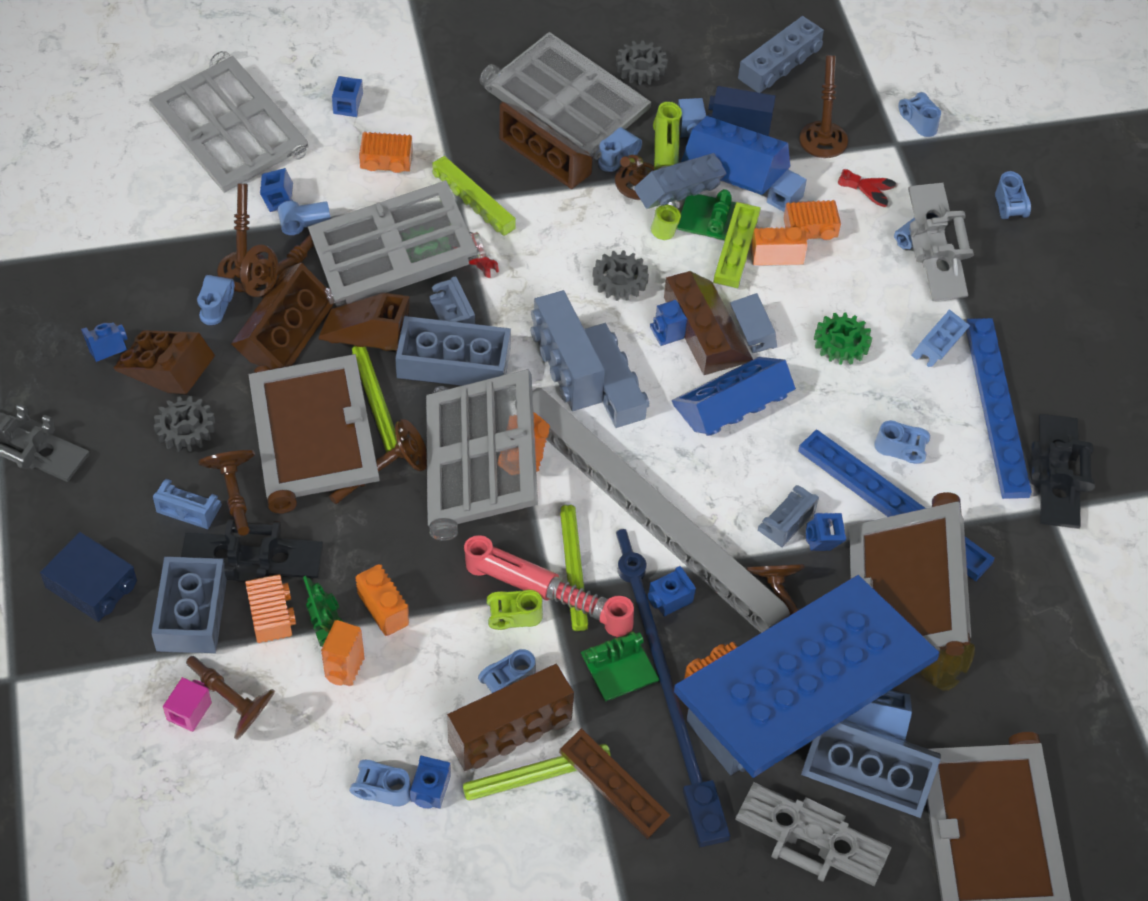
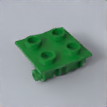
(707, 214)
(322, 609)
(620, 666)

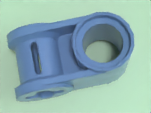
(921, 114)
(616, 146)
(1012, 196)
(214, 298)
(901, 440)
(504, 671)
(375, 783)

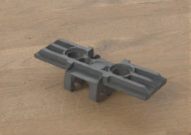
(34, 436)

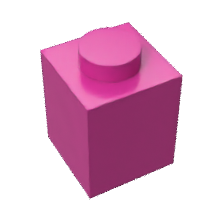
(187, 704)

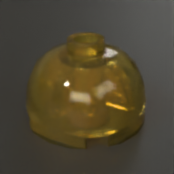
(948, 667)

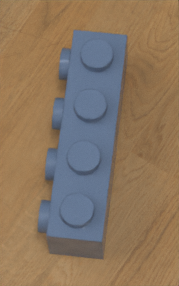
(780, 54)
(680, 181)

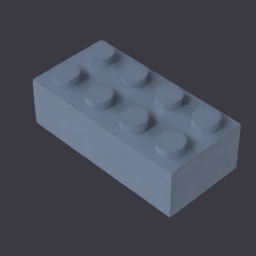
(451, 351)
(567, 351)
(873, 766)

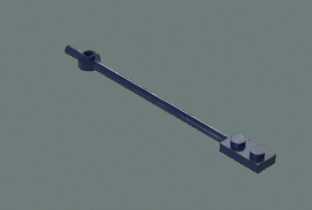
(700, 796)

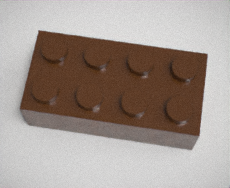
(510, 717)

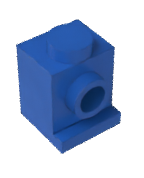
(347, 96)
(276, 188)
(669, 323)
(105, 340)
(819, 534)
(671, 592)
(435, 772)

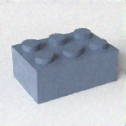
(189, 605)

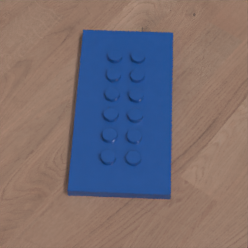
(805, 674)

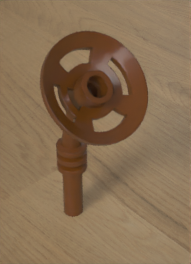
(825, 131)
(635, 164)
(241, 240)
(266, 270)
(403, 448)
(228, 463)
(776, 576)
(246, 707)

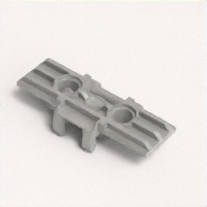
(931, 244)
(817, 826)

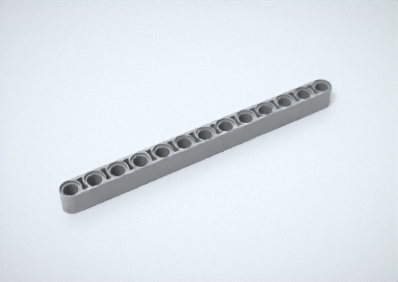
(659, 516)

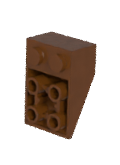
(368, 322)
(166, 360)

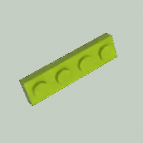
(737, 245)

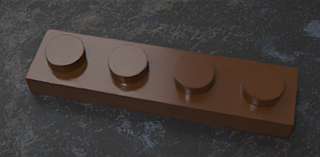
(614, 783)

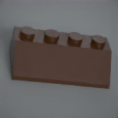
(543, 145)
(284, 319)
(709, 326)

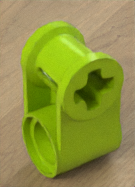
(513, 609)

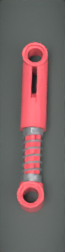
(484, 559)

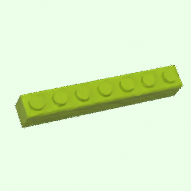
(474, 196)

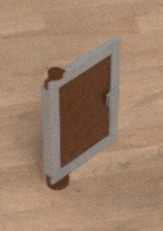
(311, 429)
(920, 569)
(996, 824)

